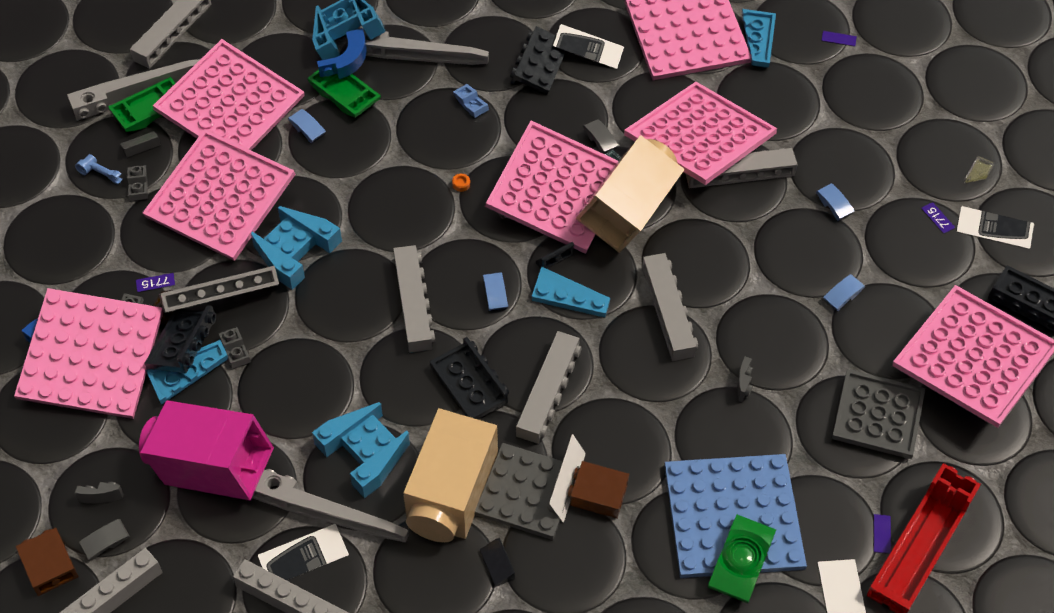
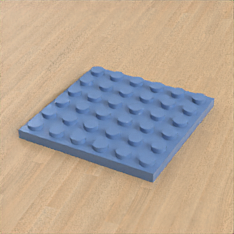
(711, 493)

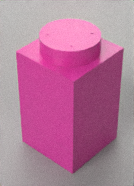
(206, 449)

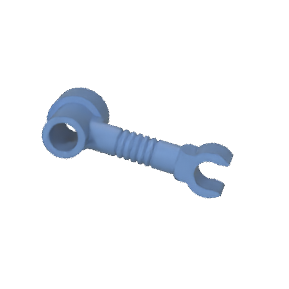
(90, 163)

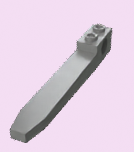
(415, 50)
(98, 97)
(292, 499)

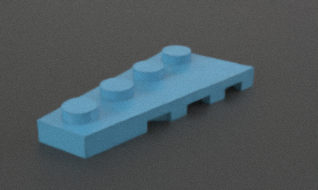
(759, 35)
(567, 294)
(171, 383)

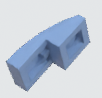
(470, 101)
(307, 125)
(836, 201)
(495, 291)
(843, 292)

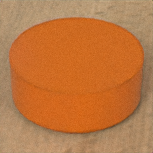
(461, 182)

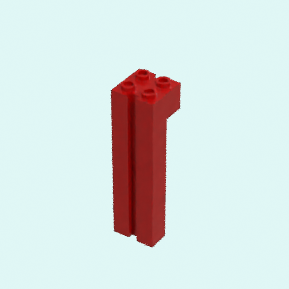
(923, 540)

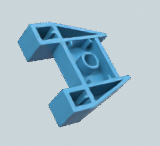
(340, 18)
(292, 240)
(367, 442)

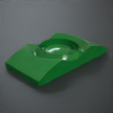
(347, 93)
(137, 110)
(742, 558)

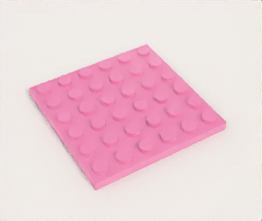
(687, 35)
(229, 97)
(703, 131)
(550, 184)
(219, 194)
(89, 353)
(976, 355)

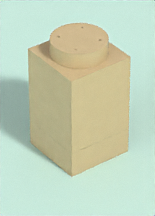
(631, 192)
(450, 476)

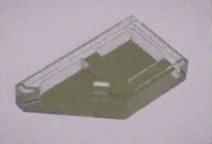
(979, 170)

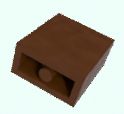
(598, 489)
(46, 561)

